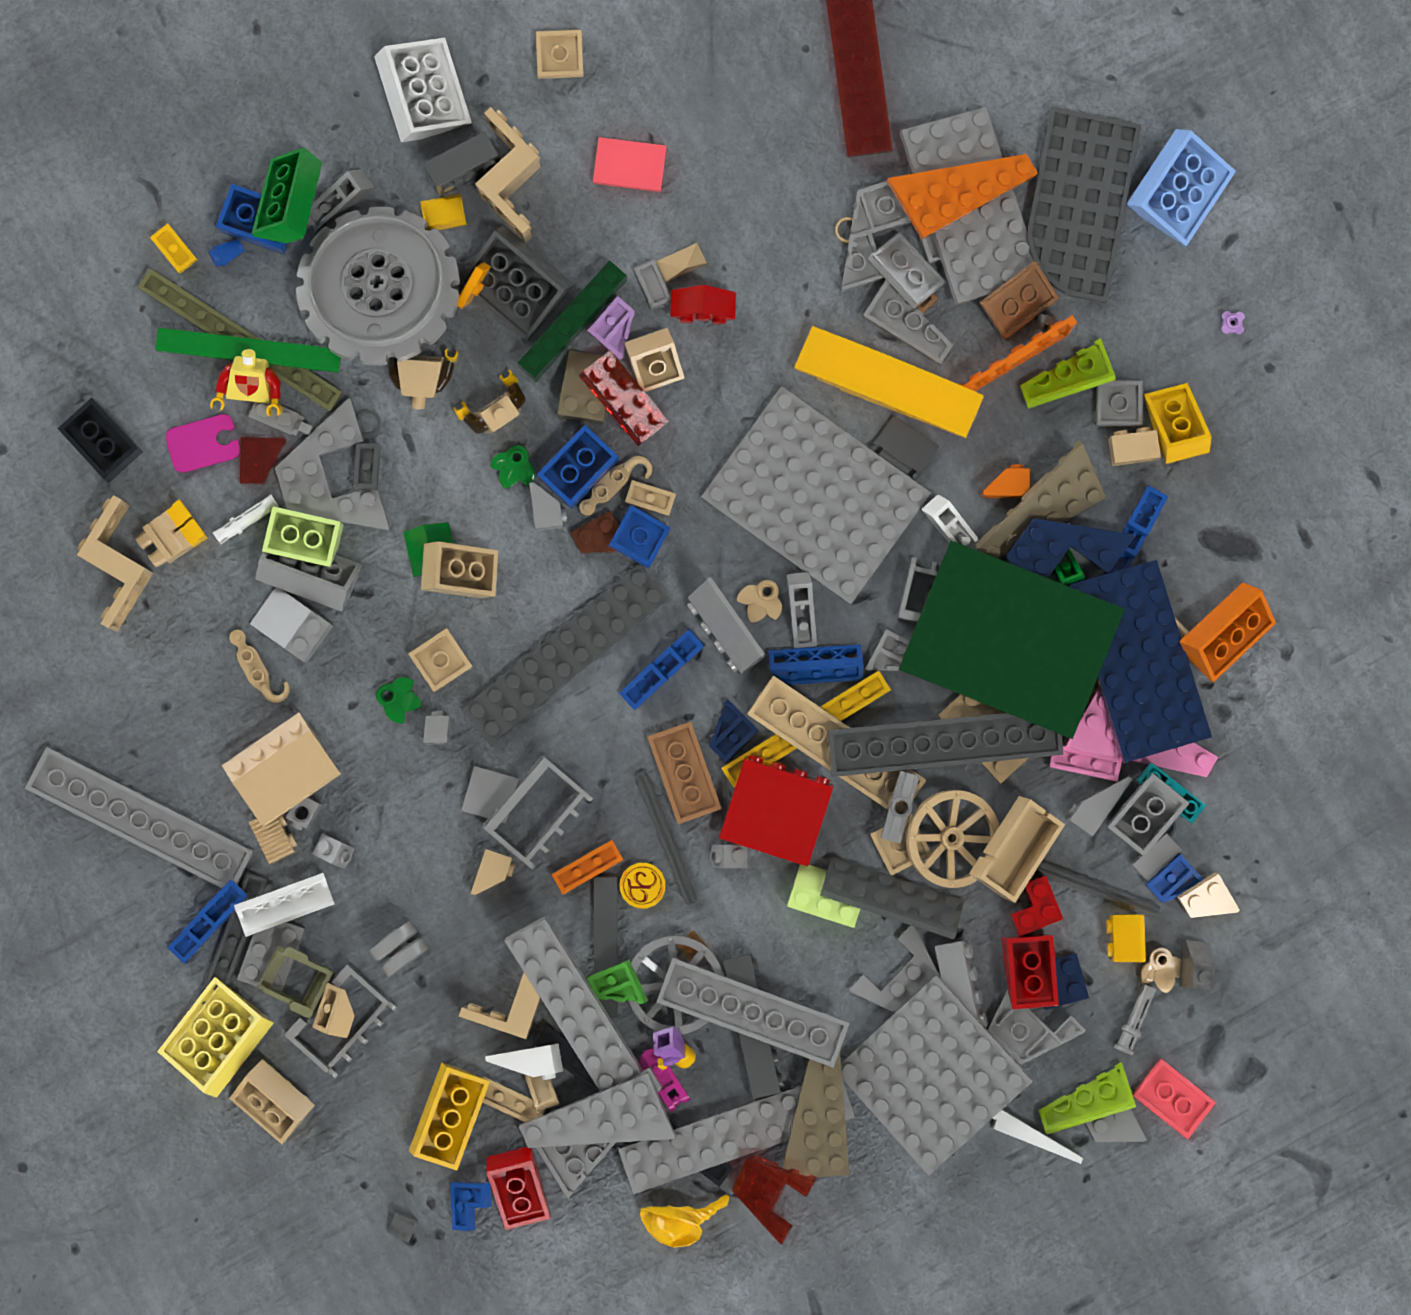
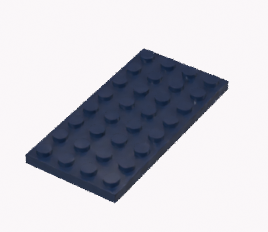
(1146, 670)

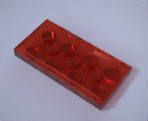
(623, 398)

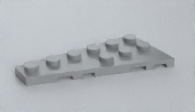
(614, 1115)
(574, 1162)

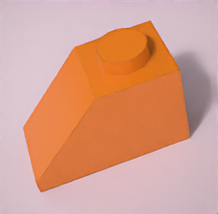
(1010, 484)

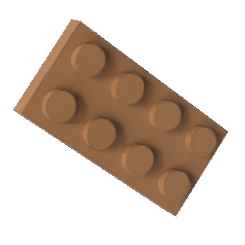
(684, 772)

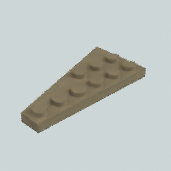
(1055, 497)

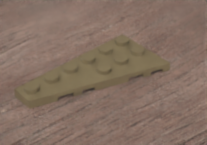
(819, 1126)

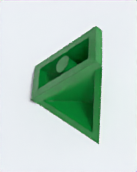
(1067, 570)

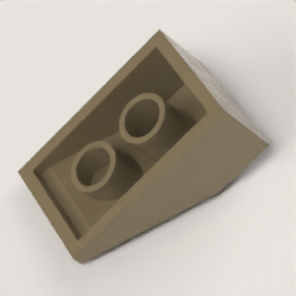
(576, 398)

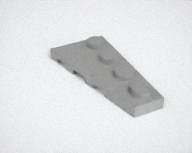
(902, 321)

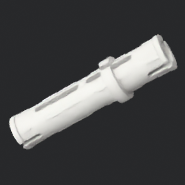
(244, 520)

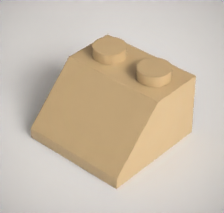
(654, 360)

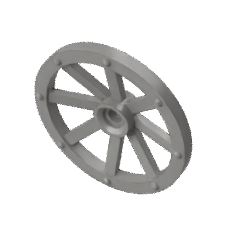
(642, 957)

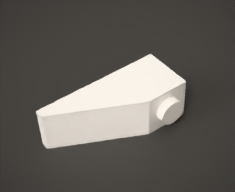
(949, 522)
(534, 1062)

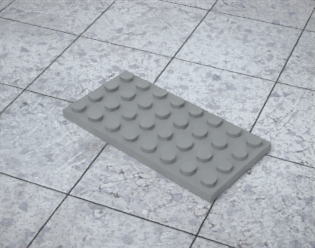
(988, 243)

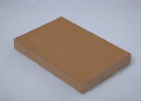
(1019, 300)

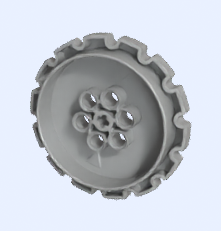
(400, 324)

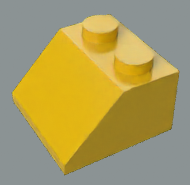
(1126, 938)

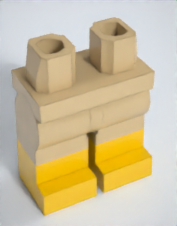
(172, 534)

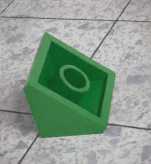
(421, 535)

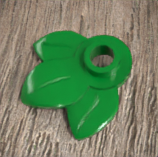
(513, 470)
(401, 700)

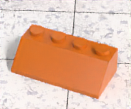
(1228, 631)

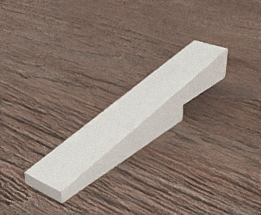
(1014, 1127)

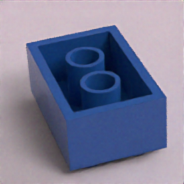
(239, 217)
(578, 467)

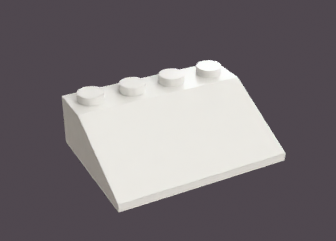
(422, 88)

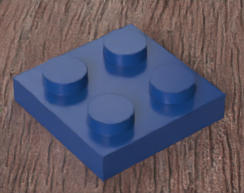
(639, 536)

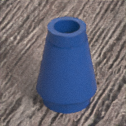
(226, 252)

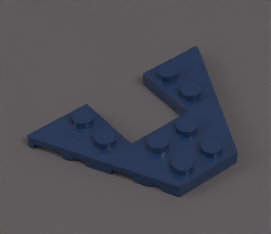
(1046, 543)

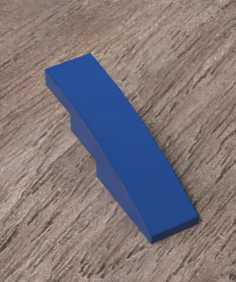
(1140, 524)
(662, 669)
(207, 921)

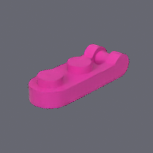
(667, 1079)

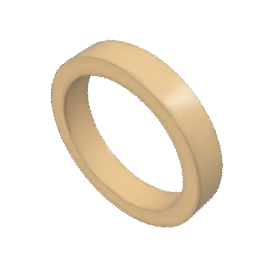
(836, 229)

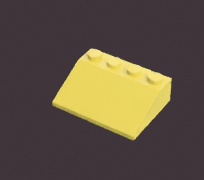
(215, 1038)

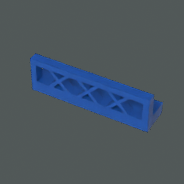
(816, 668)

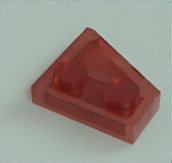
(258, 458)

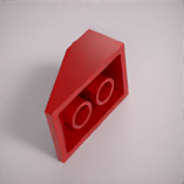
(1030, 970)
(517, 1187)

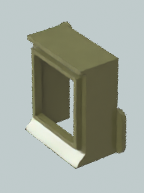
(314, 991)

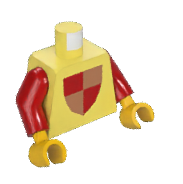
(249, 381)

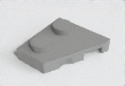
(888, 652)
(1116, 1128)

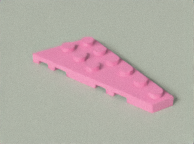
(1096, 736)

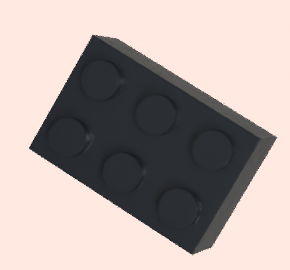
(100, 440)

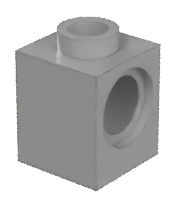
(313, 808)

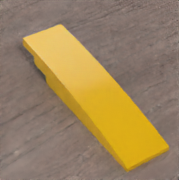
(888, 382)

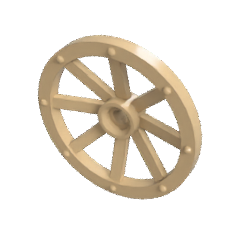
(958, 837)

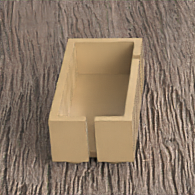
(1017, 849)

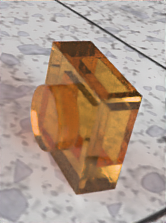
(688, 951)

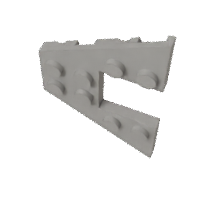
(875, 212)
(306, 484)

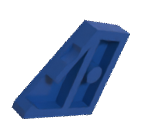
(1173, 879)

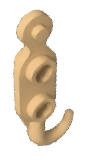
(612, 483)
(255, 668)

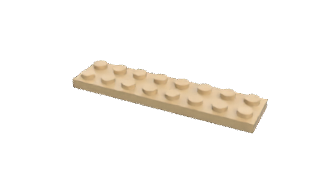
(806, 728)

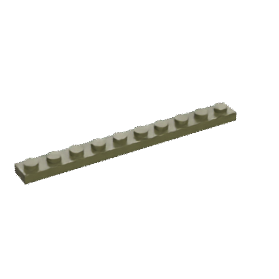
(215, 323)

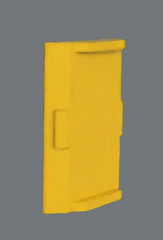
(443, 212)

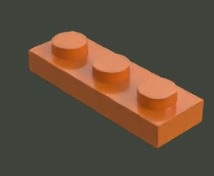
(587, 867)

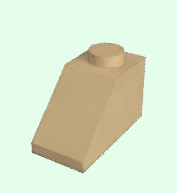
(492, 871)
(334, 1012)

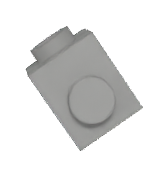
(333, 851)
(728, 856)

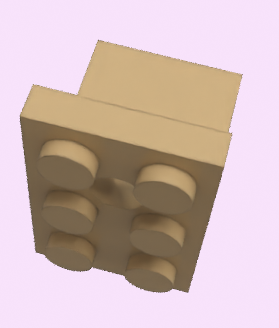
(508, 174)
(114, 563)
(520, 1016)

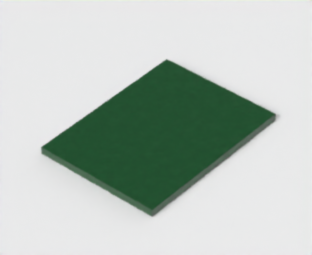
(1011, 639)

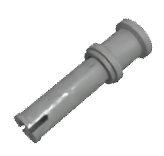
(1131, 1030)

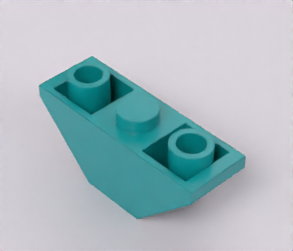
(1194, 807)

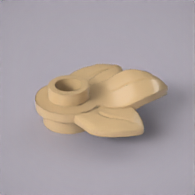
(758, 603)
(1161, 973)

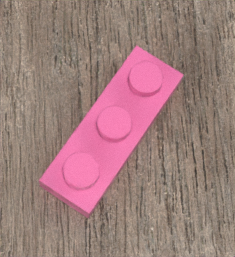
(1087, 763)

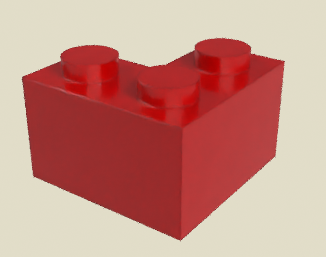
(703, 304)
(1042, 908)

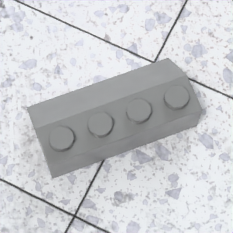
(312, 581)

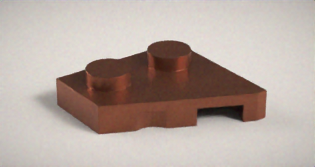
(596, 535)

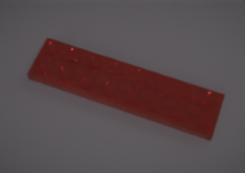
(859, 77)

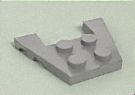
(908, 980)
(1026, 1035)

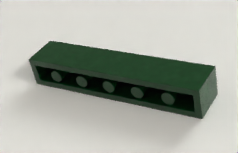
(572, 321)

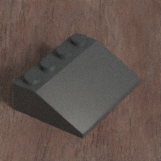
(520, 283)

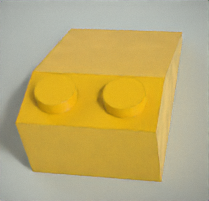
(1178, 423)

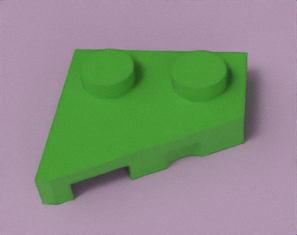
(618, 984)

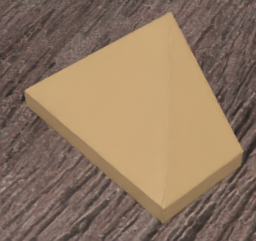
(681, 262)

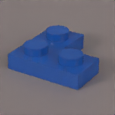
(464, 1199)

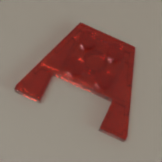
(761, 1187)

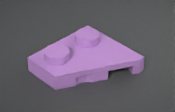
(613, 327)

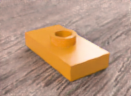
(473, 285)

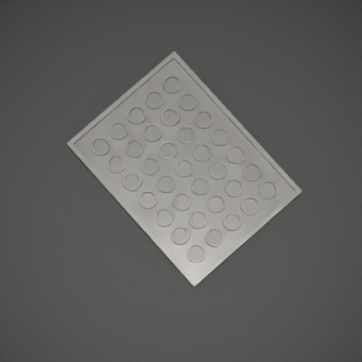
(815, 495)

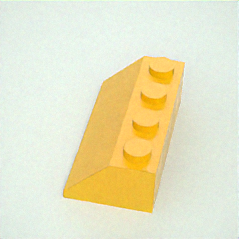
(449, 1116)

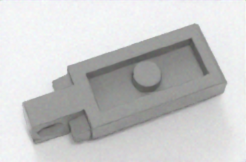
(288, 422)

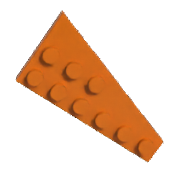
(947, 194)
(1022, 353)

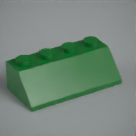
(287, 196)

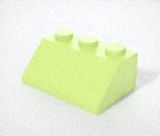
(302, 536)
(806, 898)

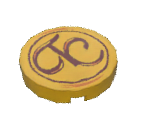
(642, 885)

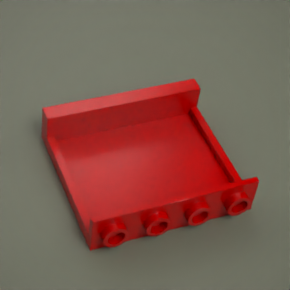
(777, 810)

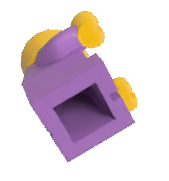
(673, 1049)

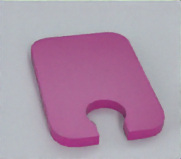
(196, 444)

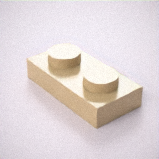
(650, 498)

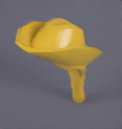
(678, 1224)

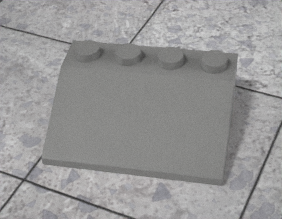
(725, 626)

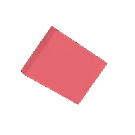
(629, 164)
(1173, 1098)

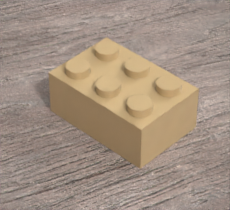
(459, 570)

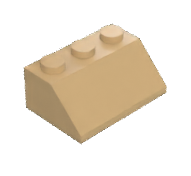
(272, 1101)

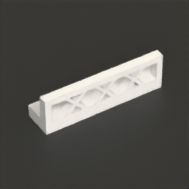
(284, 904)

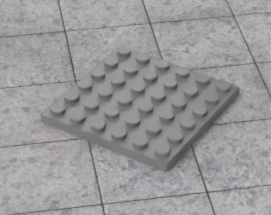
(933, 1075)

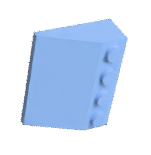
(1181, 186)

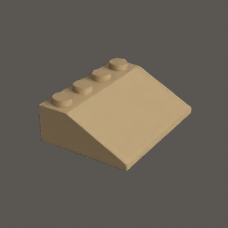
(281, 769)

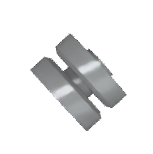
(399, 949)

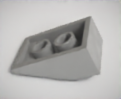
(291, 625)
(1147, 814)

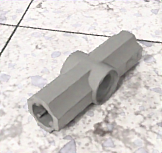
(903, 791)

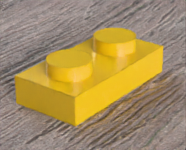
(173, 248)

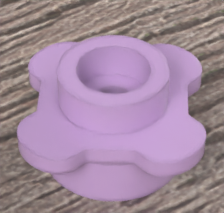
(1227, 327)

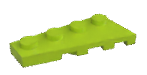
(1083, 371)
(1089, 1102)

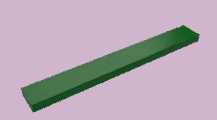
(229, 347)

